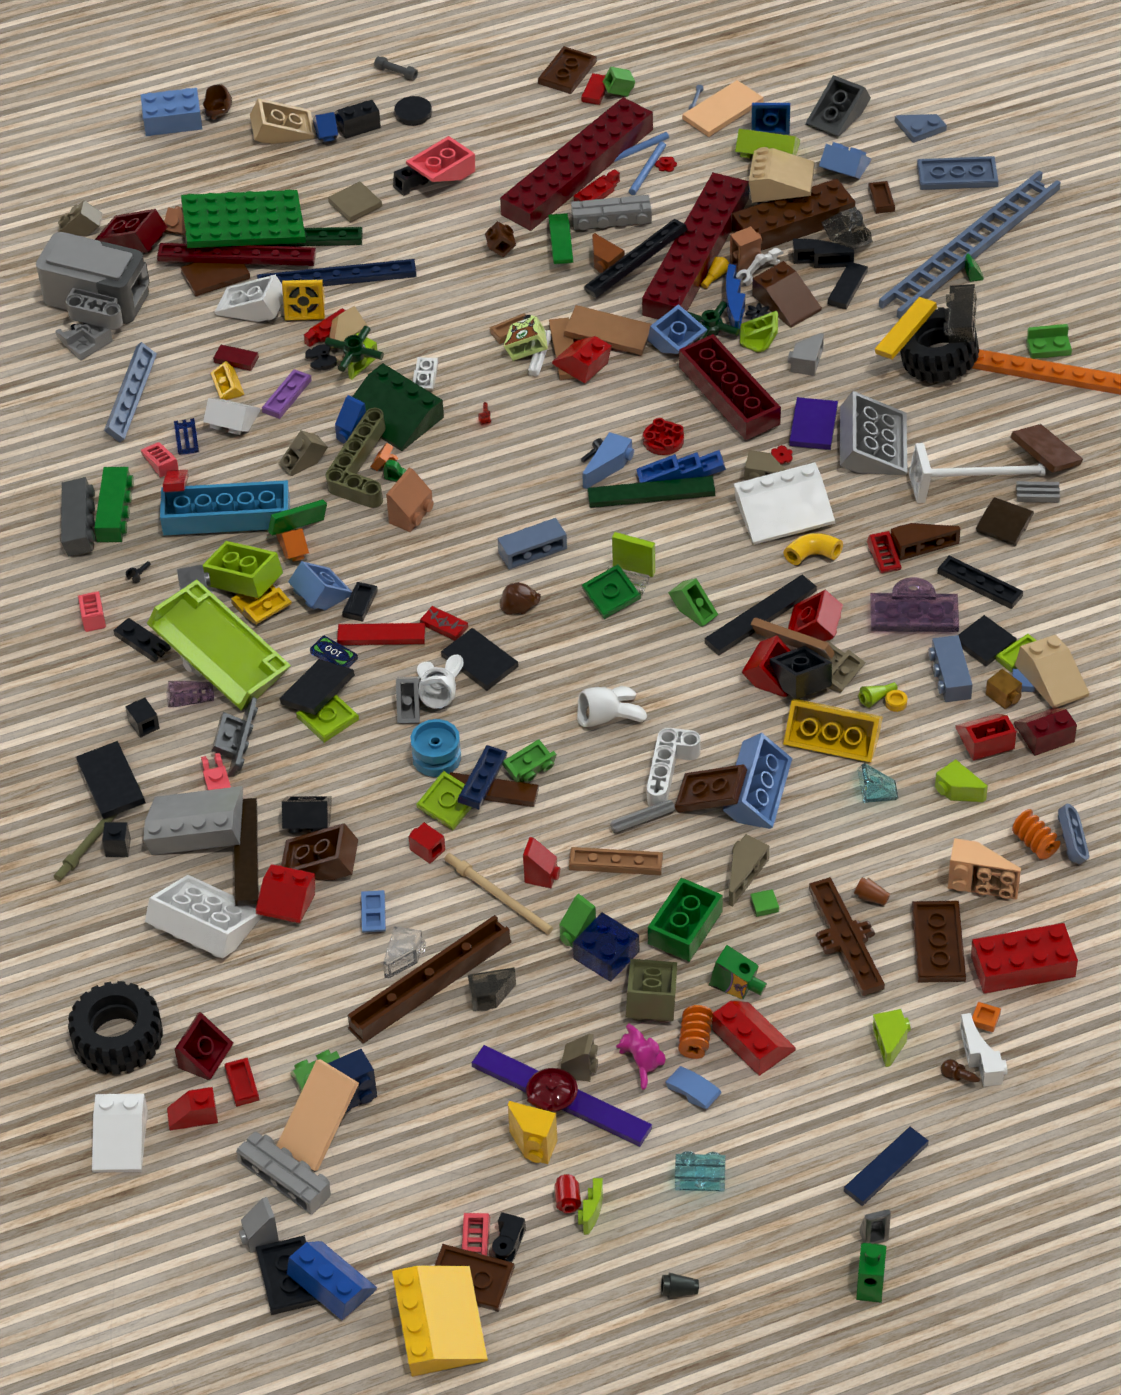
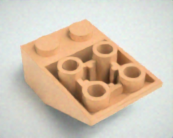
(982, 871)

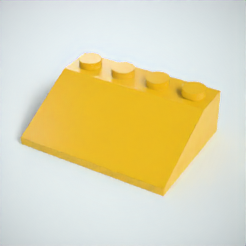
(439, 1318)

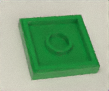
(611, 591)

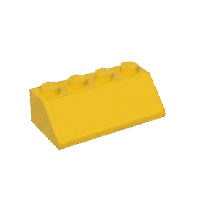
(832, 730)

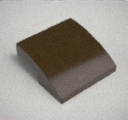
(1004, 521)

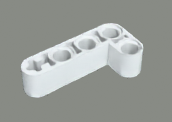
(670, 745)

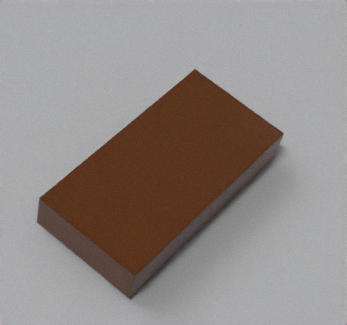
(881, 197)

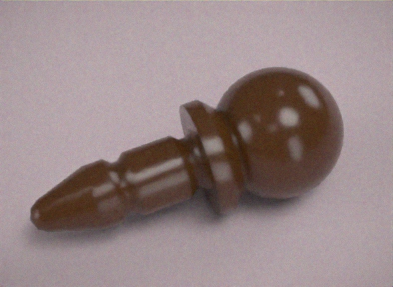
(952, 1069)

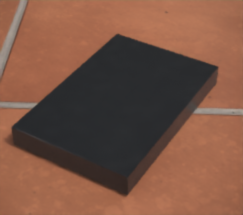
(481, 658)
(317, 686)
(281, 1290)

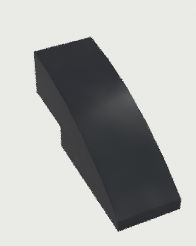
(821, 253)

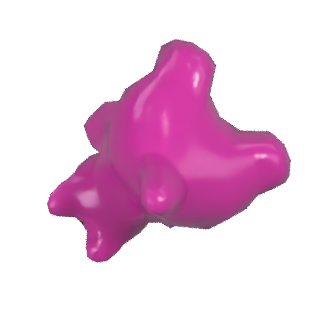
(645, 1052)

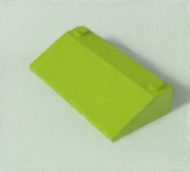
(217, 643)

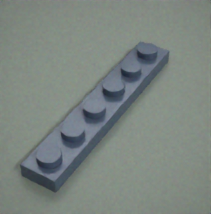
(130, 392)

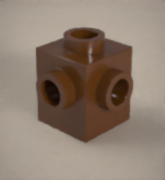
(500, 239)

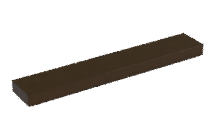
(247, 856)

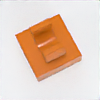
(382, 456)

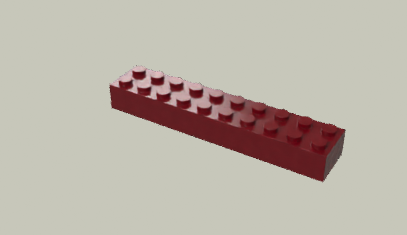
(576, 164)
(693, 251)

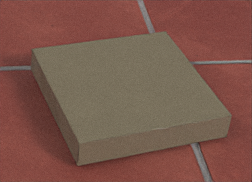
(355, 201)

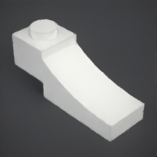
(980, 1055)

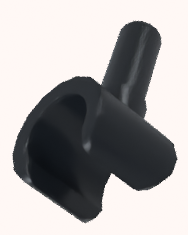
(596, 444)
(135, 573)

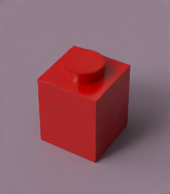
(426, 842)

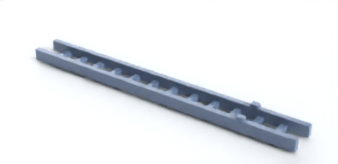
(959, 241)

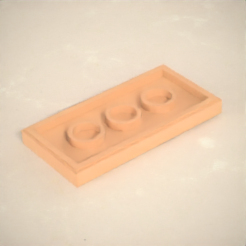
(722, 108)
(317, 1114)

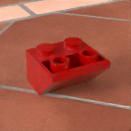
(987, 735)

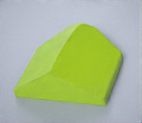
(759, 332)

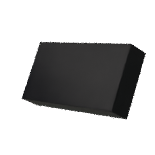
(360, 601)

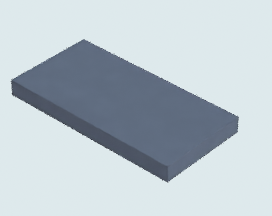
(957, 173)

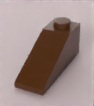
(918, 538)

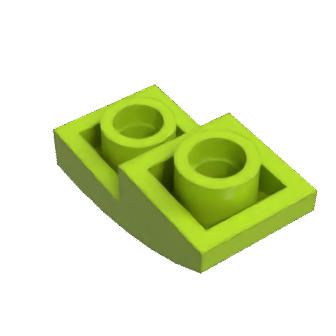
(591, 1207)

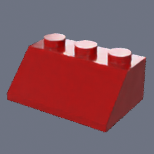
(750, 1035)

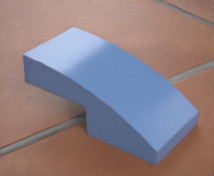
(373, 911)
(695, 1087)

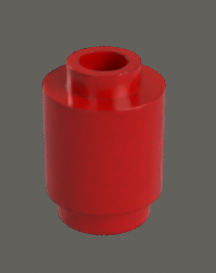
(567, 1193)

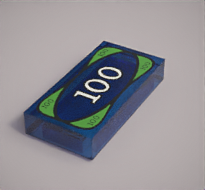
(333, 652)

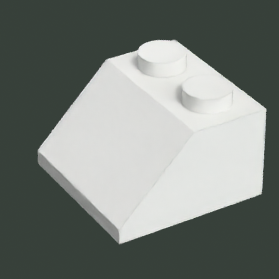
(230, 415)

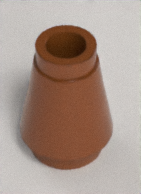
(871, 892)

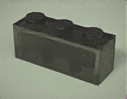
(961, 313)

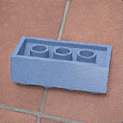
(763, 783)

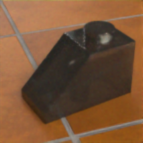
(490, 988)

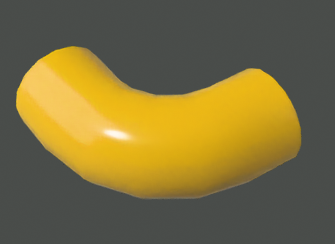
(813, 545)

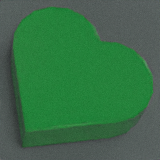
(393, 470)

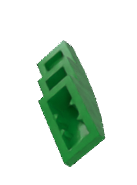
(560, 238)

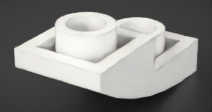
(426, 372)

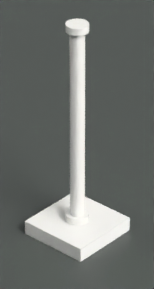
(921, 472)

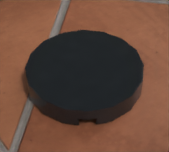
(413, 110)

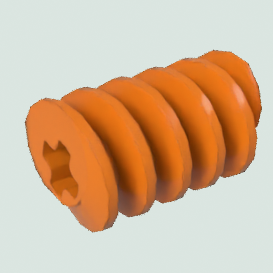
(1035, 834)
(695, 1031)

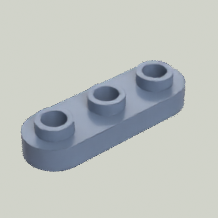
(1073, 834)

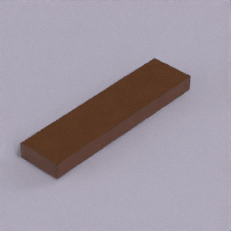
(508, 791)

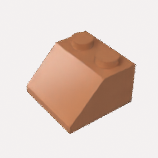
(408, 501)

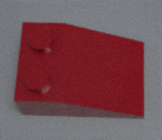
(134, 230)

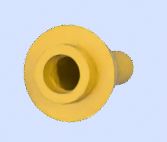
(717, 269)

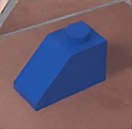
(325, 126)
(348, 418)

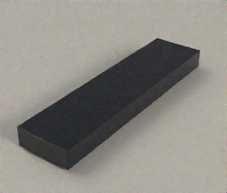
(980, 582)

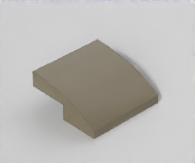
(844, 668)

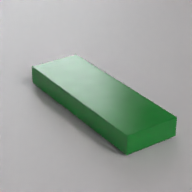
(297, 517)

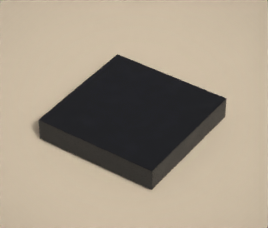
(985, 640)

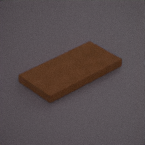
(938, 941)

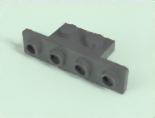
(232, 736)

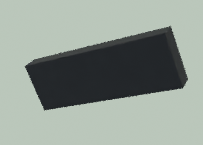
(847, 285)

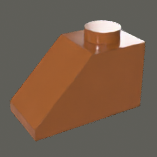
(605, 253)

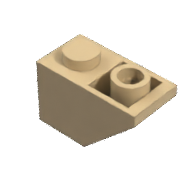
(346, 324)

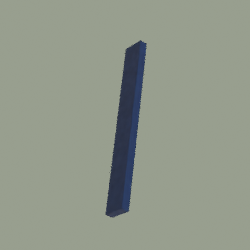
(352, 273)

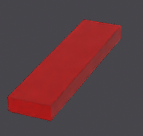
(175, 480)
(381, 634)

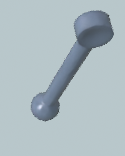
(699, 88)

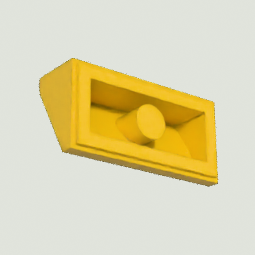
(227, 382)

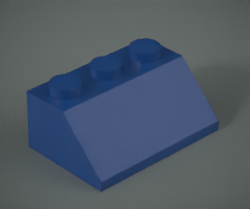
(329, 1278)

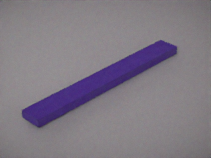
(584, 1106)

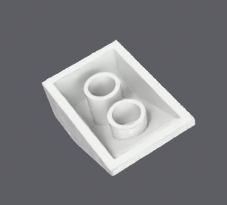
(252, 300)
(118, 1132)

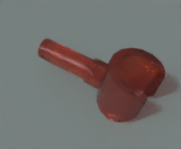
(484, 417)

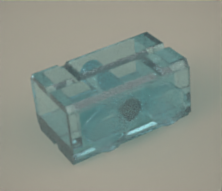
(700, 1171)

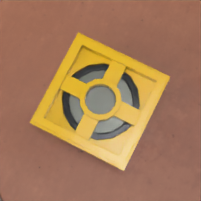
(303, 298)

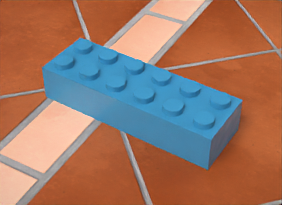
(223, 507)

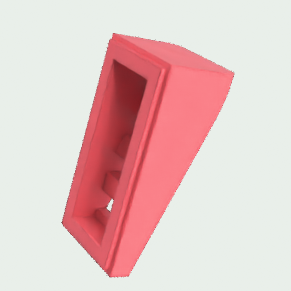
(160, 462)
(92, 613)
(476, 1219)

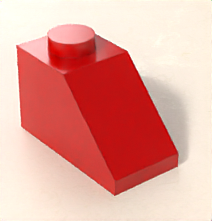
(539, 865)
(193, 1109)

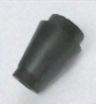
(678, 1285)

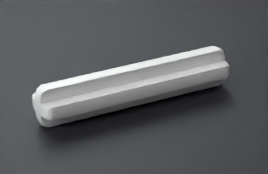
(538, 358)

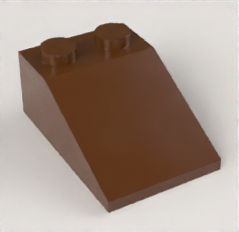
(785, 293)
(325, 852)

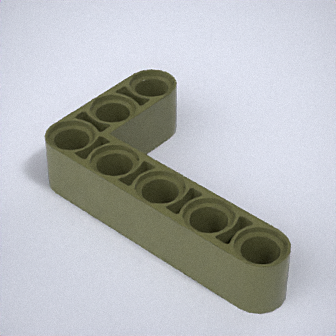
(342, 474)

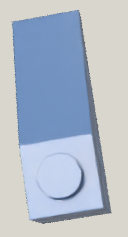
(608, 459)

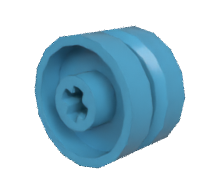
(435, 747)

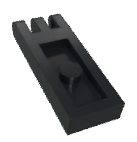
(141, 639)

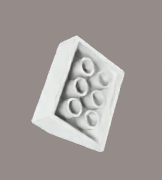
(784, 503)
(201, 916)

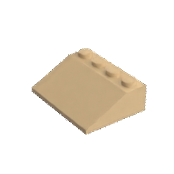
(779, 175)

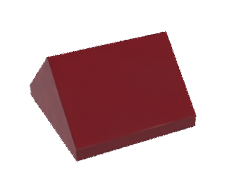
(202, 1048)

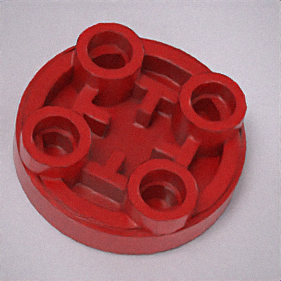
(663, 437)

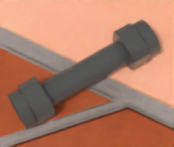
(409, 73)

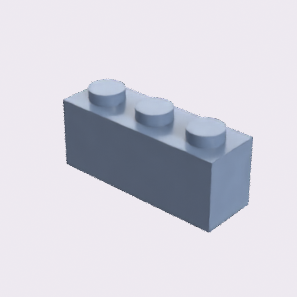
(532, 543)
(950, 668)

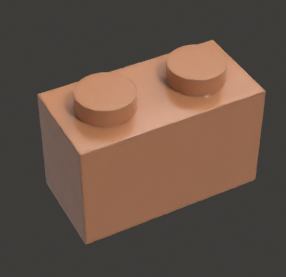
(744, 248)

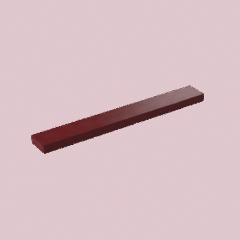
(238, 254)

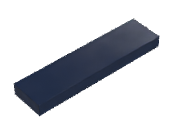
(482, 777)
(886, 1166)

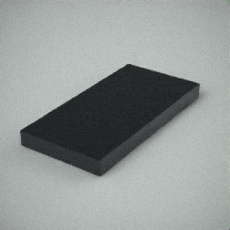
(110, 780)

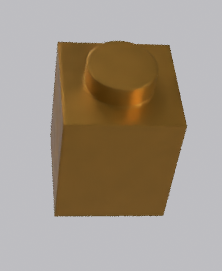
(1004, 689)

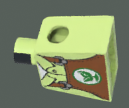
(525, 338)

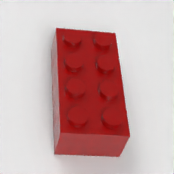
(1024, 958)

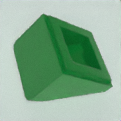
(972, 269)

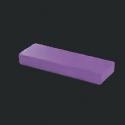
(286, 394)

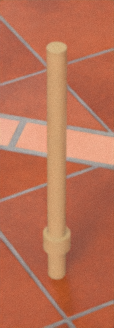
(465, 869)

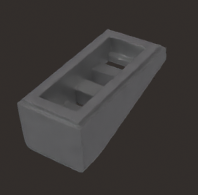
(876, 1227)

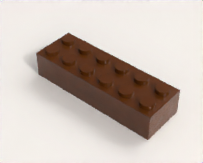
(794, 217)

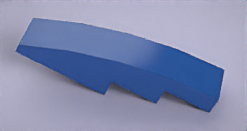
(734, 298)
(686, 467)

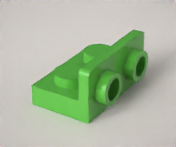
(1048, 341)

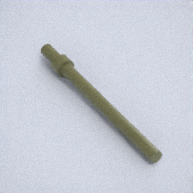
(72, 860)

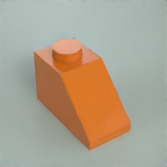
(293, 544)

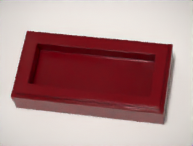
(236, 357)

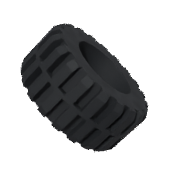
(938, 362)
(121, 1051)

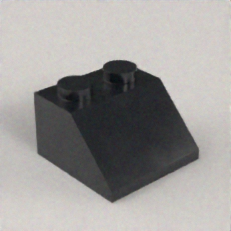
(358, 119)
(802, 672)
(306, 813)

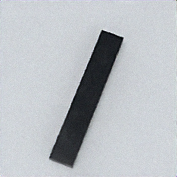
(635, 258)
(766, 610)

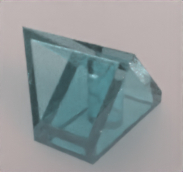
(876, 785)

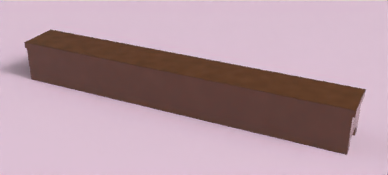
(428, 979)

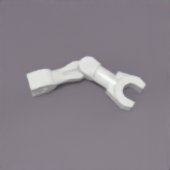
(760, 259)

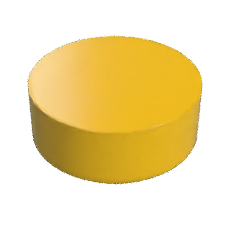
(896, 700)

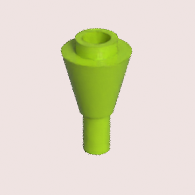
(872, 694)

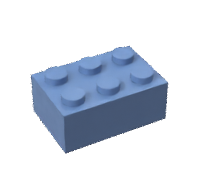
(171, 111)

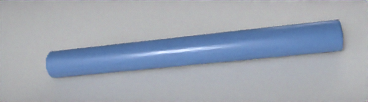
(650, 142)
(647, 168)

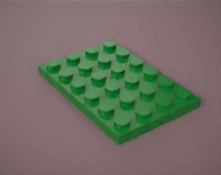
(242, 218)

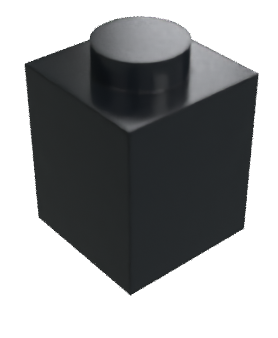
(142, 717)
(116, 839)

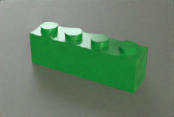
(113, 504)

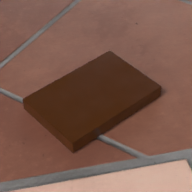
(567, 70)
(213, 276)
(1046, 448)
(711, 788)
(488, 1274)

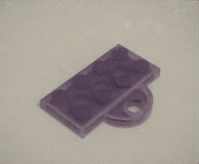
(914, 609)

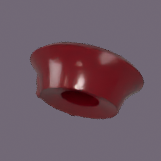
(551, 1089)

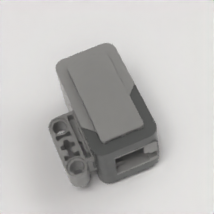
(93, 280)

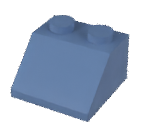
(675, 331)
(318, 586)

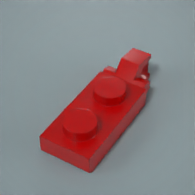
(600, 187)
(321, 330)

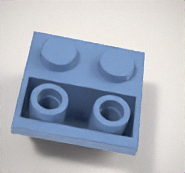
(841, 160)

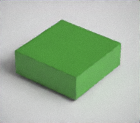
(764, 902)

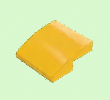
(261, 608)

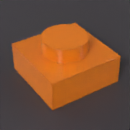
(986, 1016)

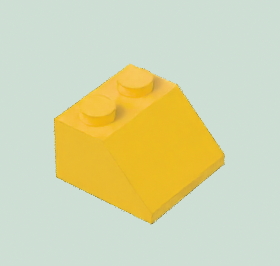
(533, 1131)

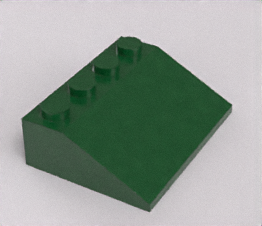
(405, 405)

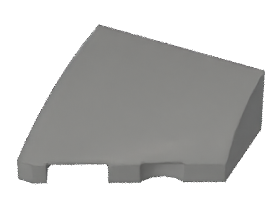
(85, 339)

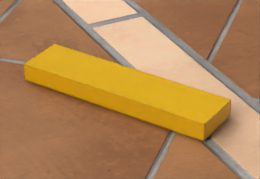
(905, 328)

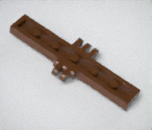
(846, 936)

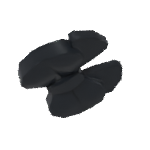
(324, 360)

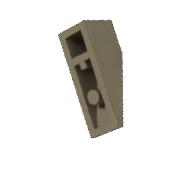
(748, 860)

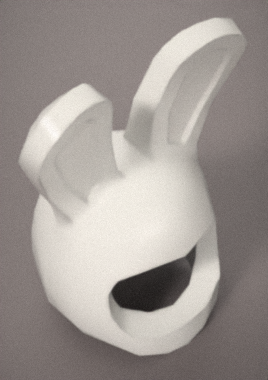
(438, 684)
(605, 705)

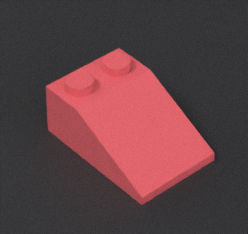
(444, 161)

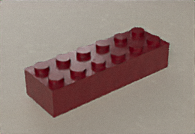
(729, 387)

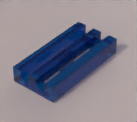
(184, 425)

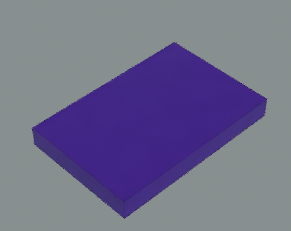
(813, 423)

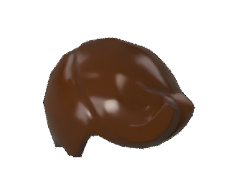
(217, 101)
(518, 598)

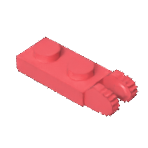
(216, 777)

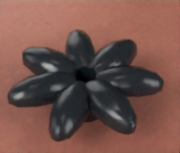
(757, 311)

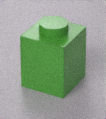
(619, 81)

